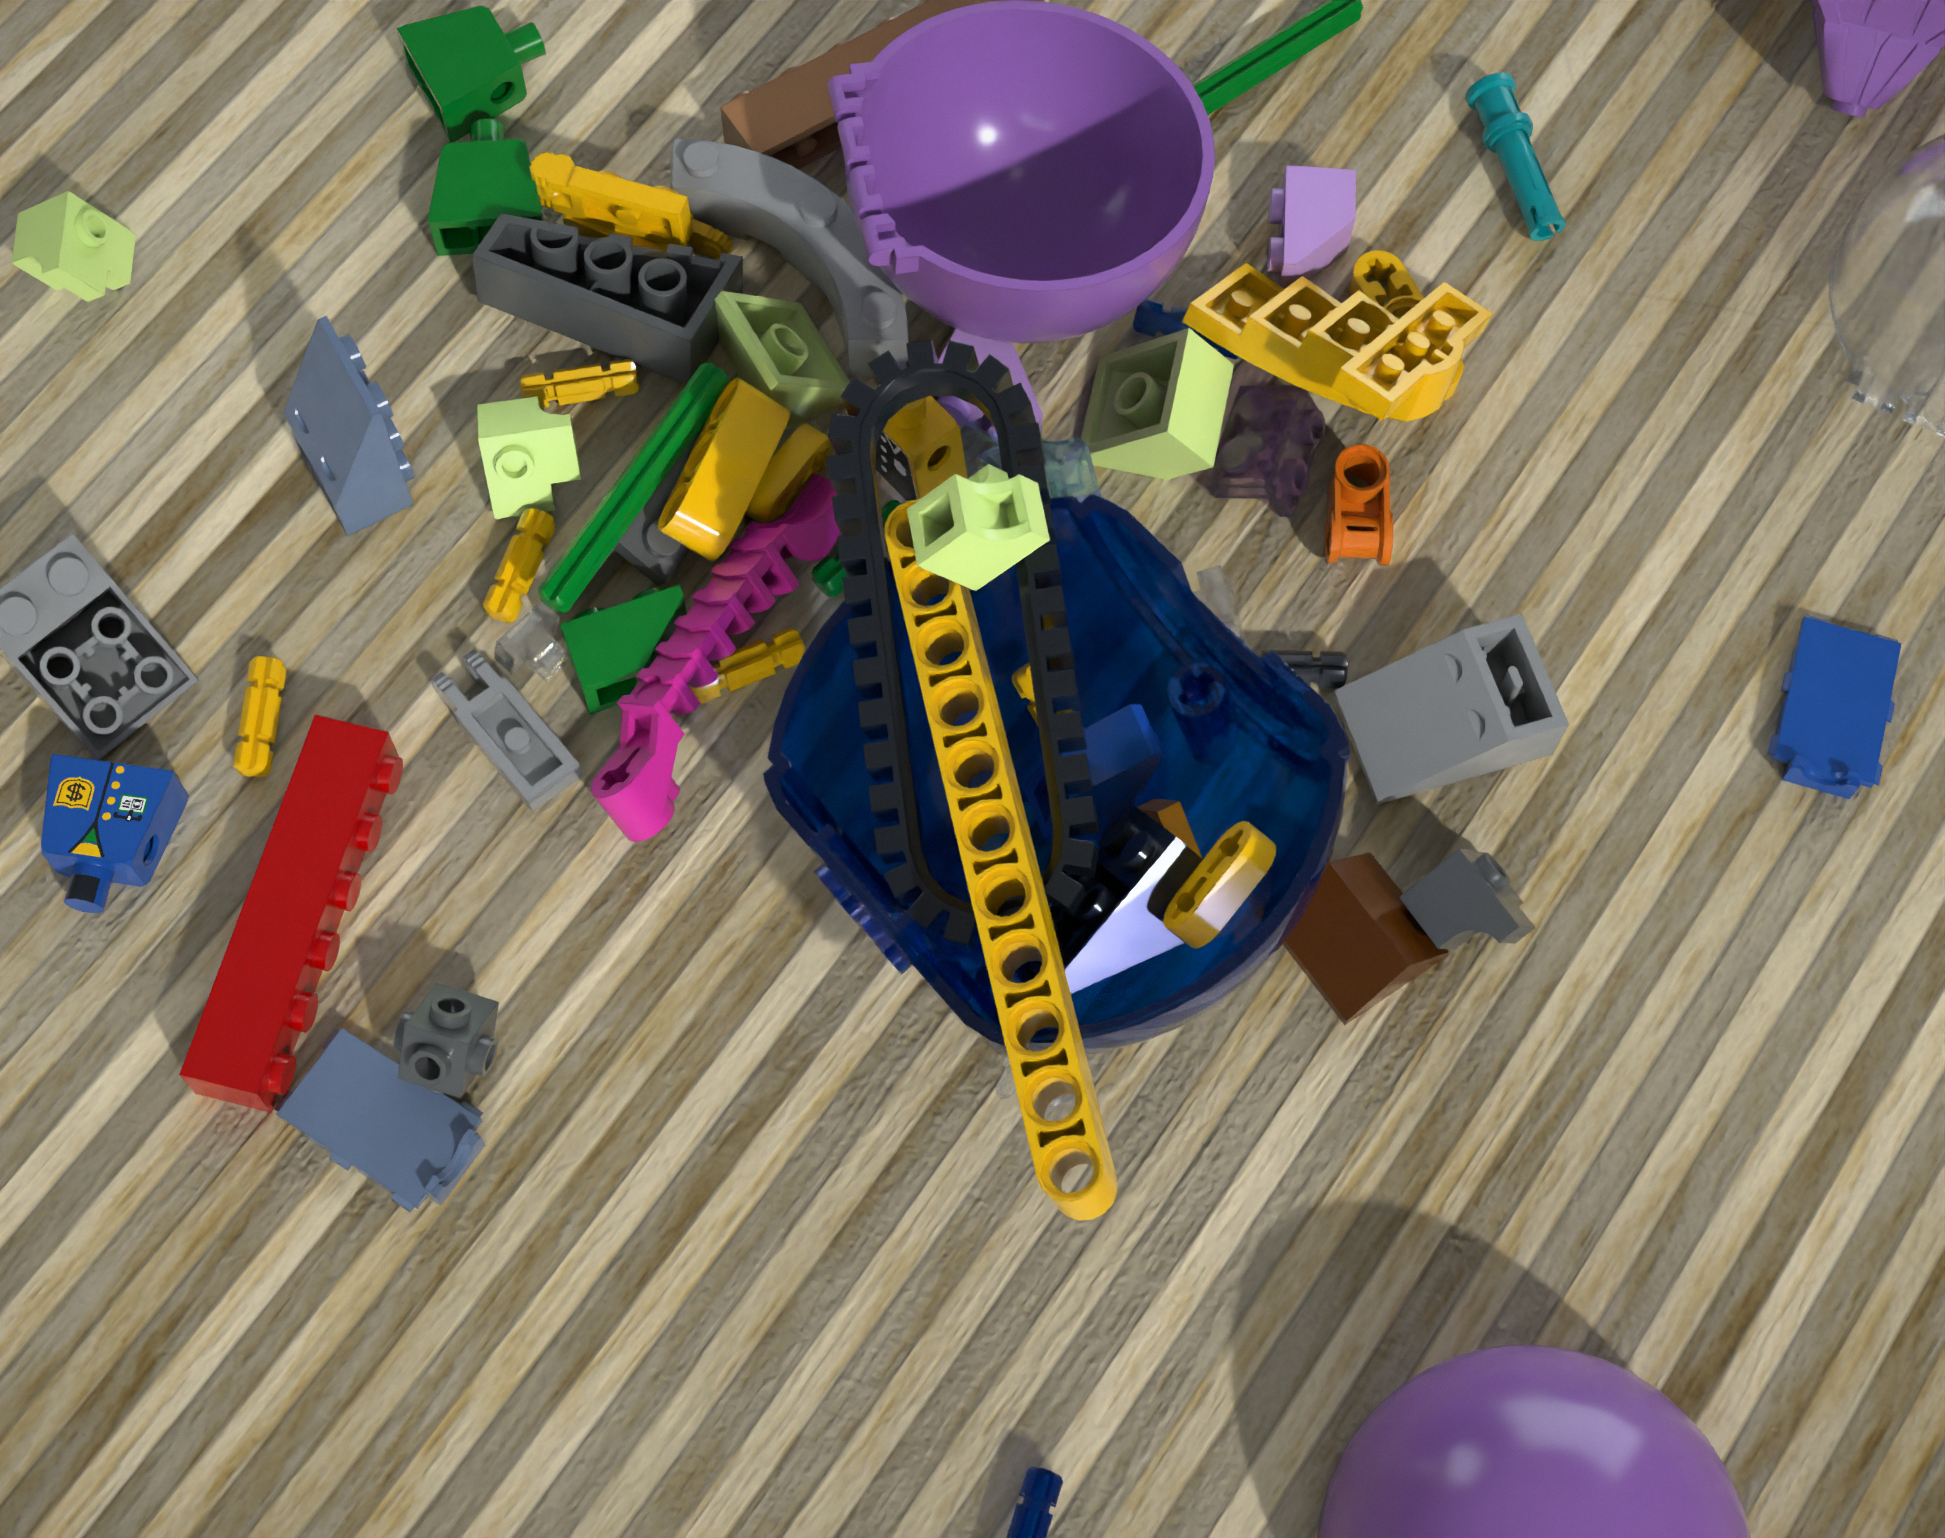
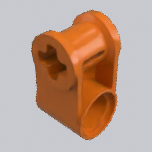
(1359, 517)

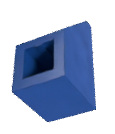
(1121, 760)

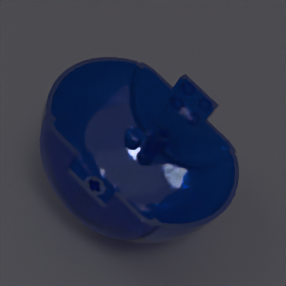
(1235, 741)

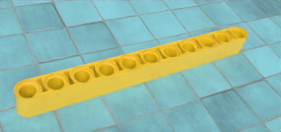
(1003, 874)

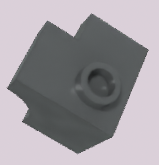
(1467, 897)

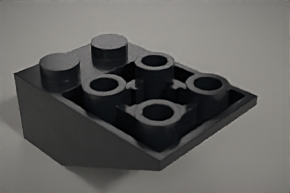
(1125, 902)

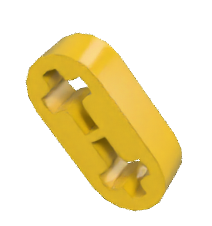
(789, 472)
(1219, 884)

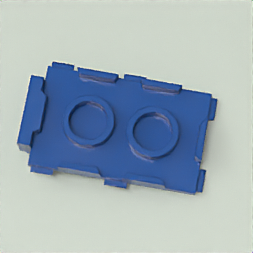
(1835, 708)

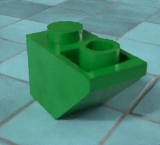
(618, 642)

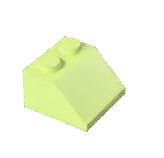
(1158, 407)

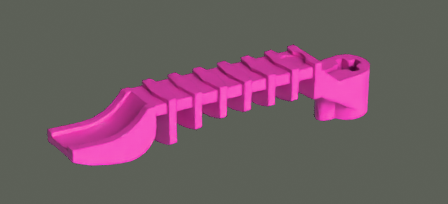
(637, 779)

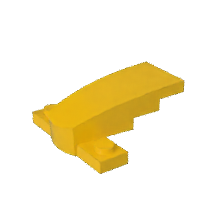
(1344, 349)

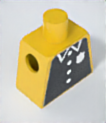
(917, 437)

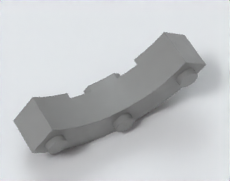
(809, 226)

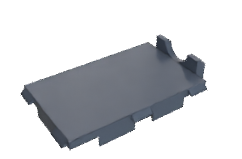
(381, 1125)

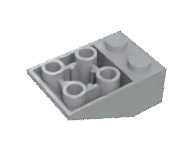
(87, 648)
(1453, 711)

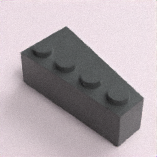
(607, 291)

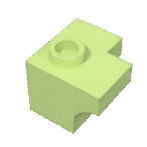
(73, 247)
(525, 454)
(977, 526)

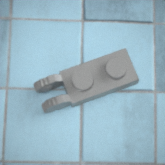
(510, 734)

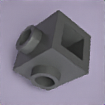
(447, 1040)

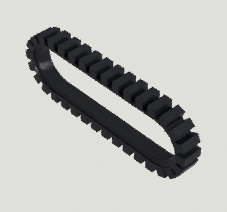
(875, 633)

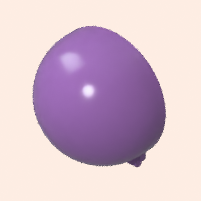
(1024, 167)
(1529, 1450)

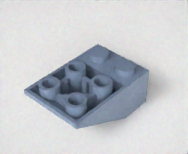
(347, 432)

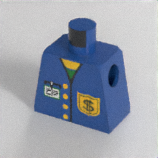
(107, 825)

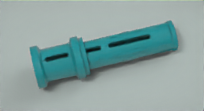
(1508, 135)

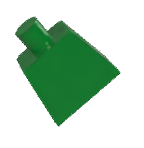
(469, 65)
(477, 185)

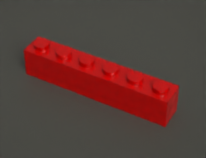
(293, 915)

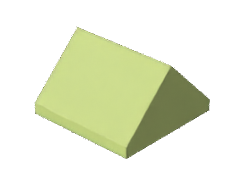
(780, 353)

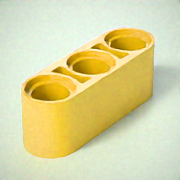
(724, 469)

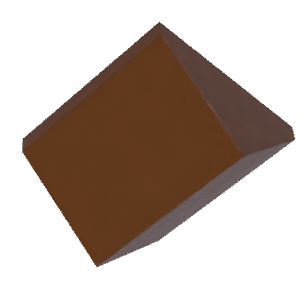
(1359, 938)

